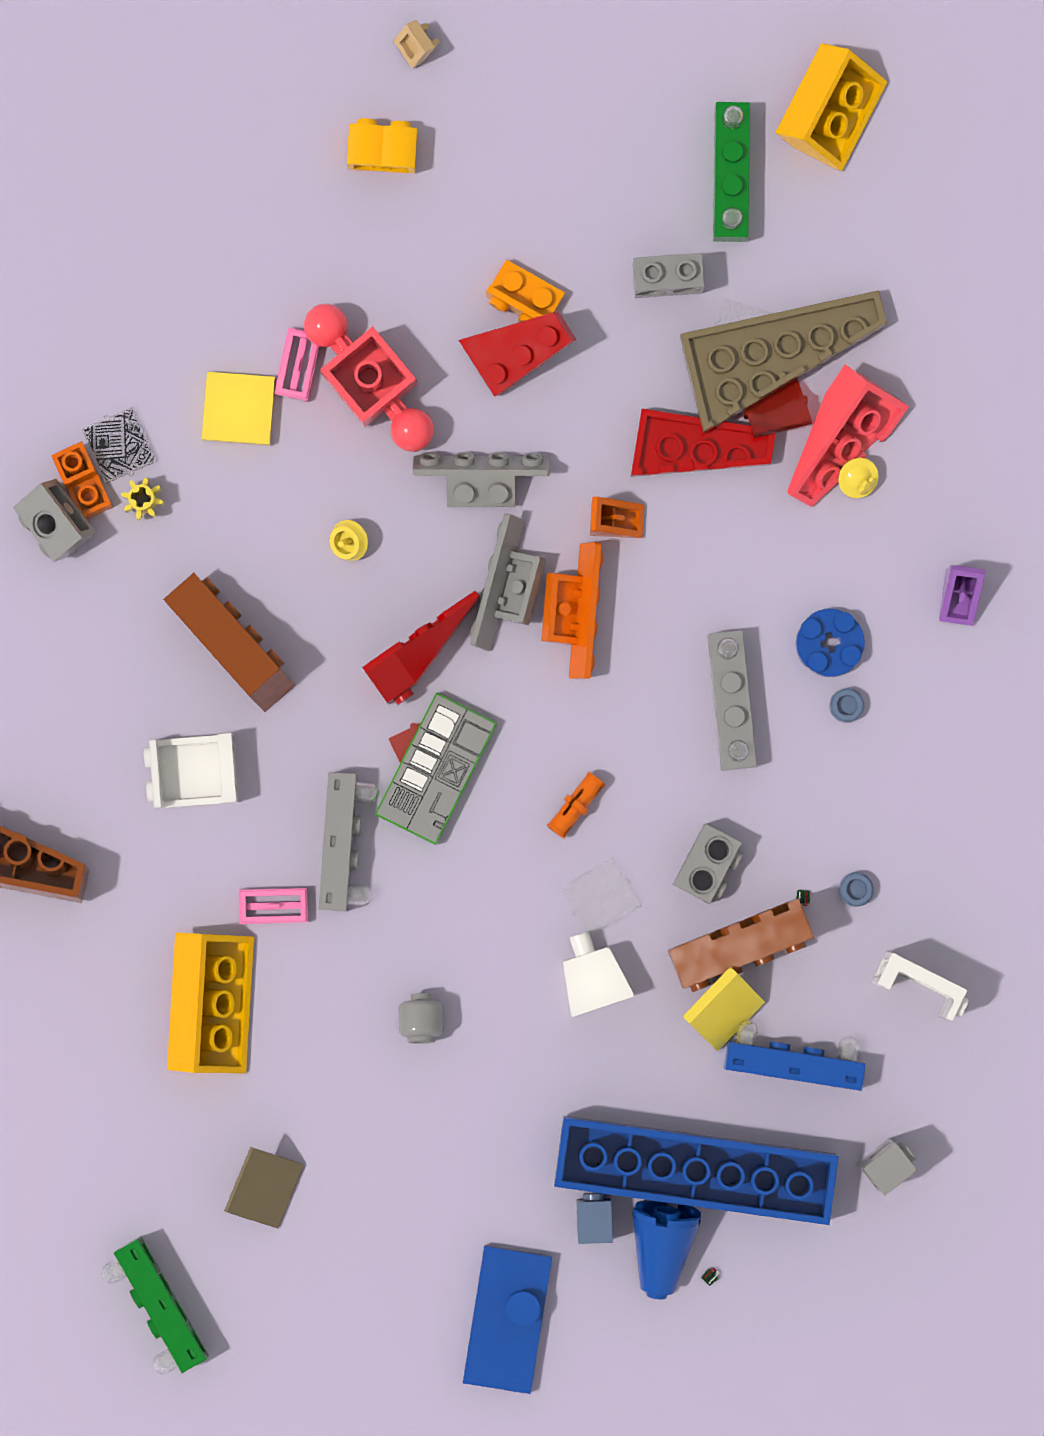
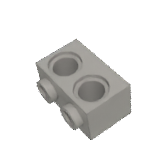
(668, 275)
(699, 859)

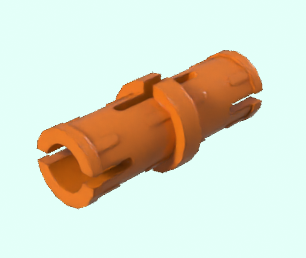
(576, 805)

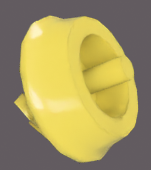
(858, 477)
(349, 540)

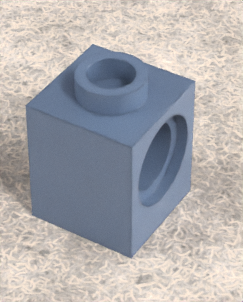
(594, 1219)

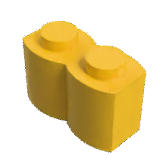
(382, 147)

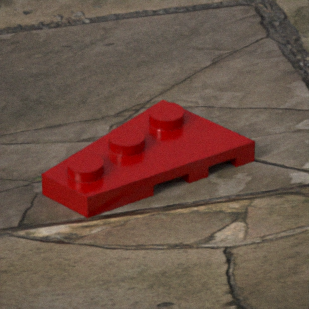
(517, 349)

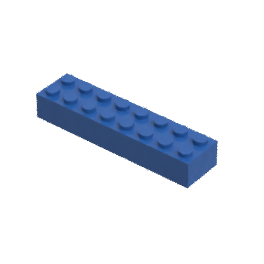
(696, 1170)

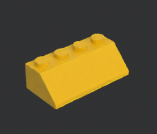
(210, 1003)

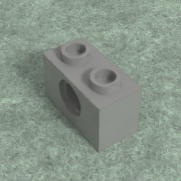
(71, 526)
(888, 1165)

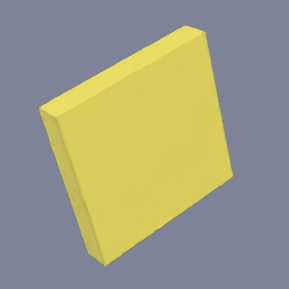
(238, 408)
(723, 1009)

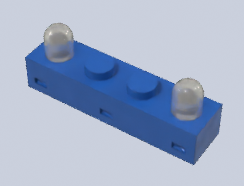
(805, 1067)

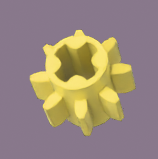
(137, 490)

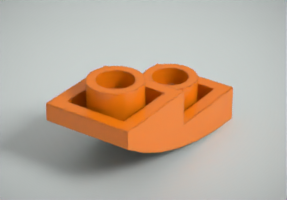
(82, 480)

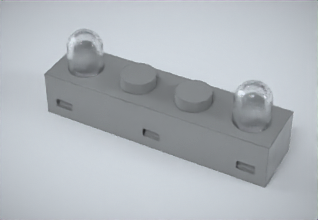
(731, 700)
(339, 829)

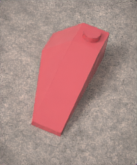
(847, 424)

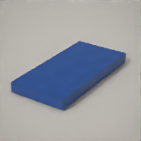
(498, 1350)

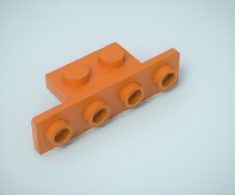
(572, 610)

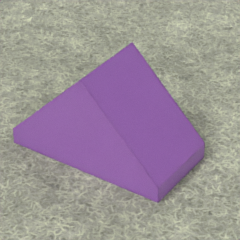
(961, 594)

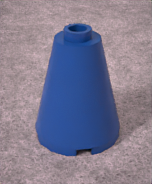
(663, 1244)

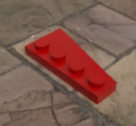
(677, 445)

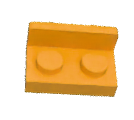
(522, 293)

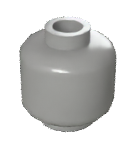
(421, 1019)

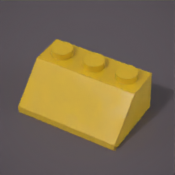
(831, 106)

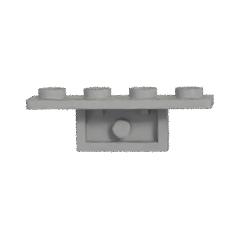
(480, 479)
(509, 586)

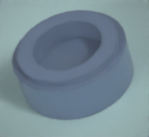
(846, 705)
(856, 889)

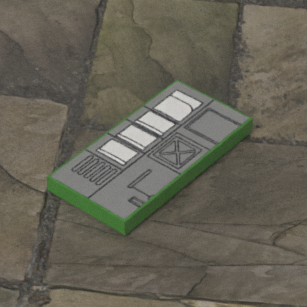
(435, 768)

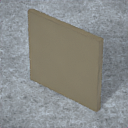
(264, 1187)

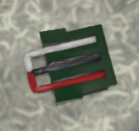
(803, 896)
(709, 1277)

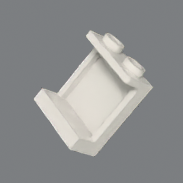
(192, 771)
(894, 964)

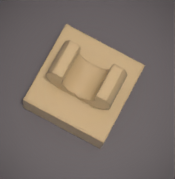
(415, 43)

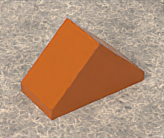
(616, 518)

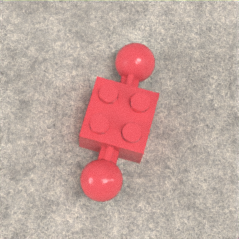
(369, 377)

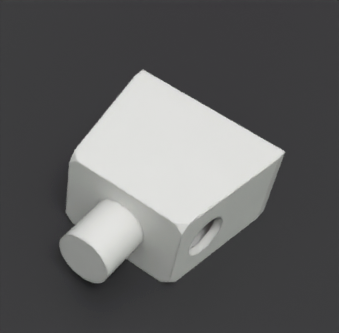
(593, 977)

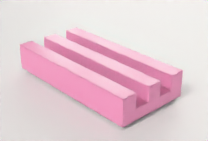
(292, 392)
(303, 905)

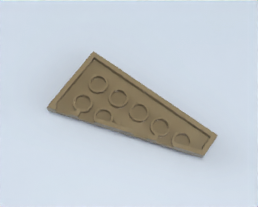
(754, 357)

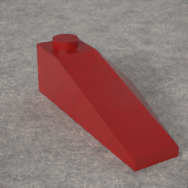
(405, 663)

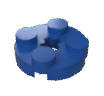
(841, 626)

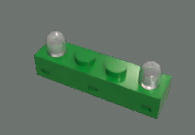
(731, 172)
(161, 1305)

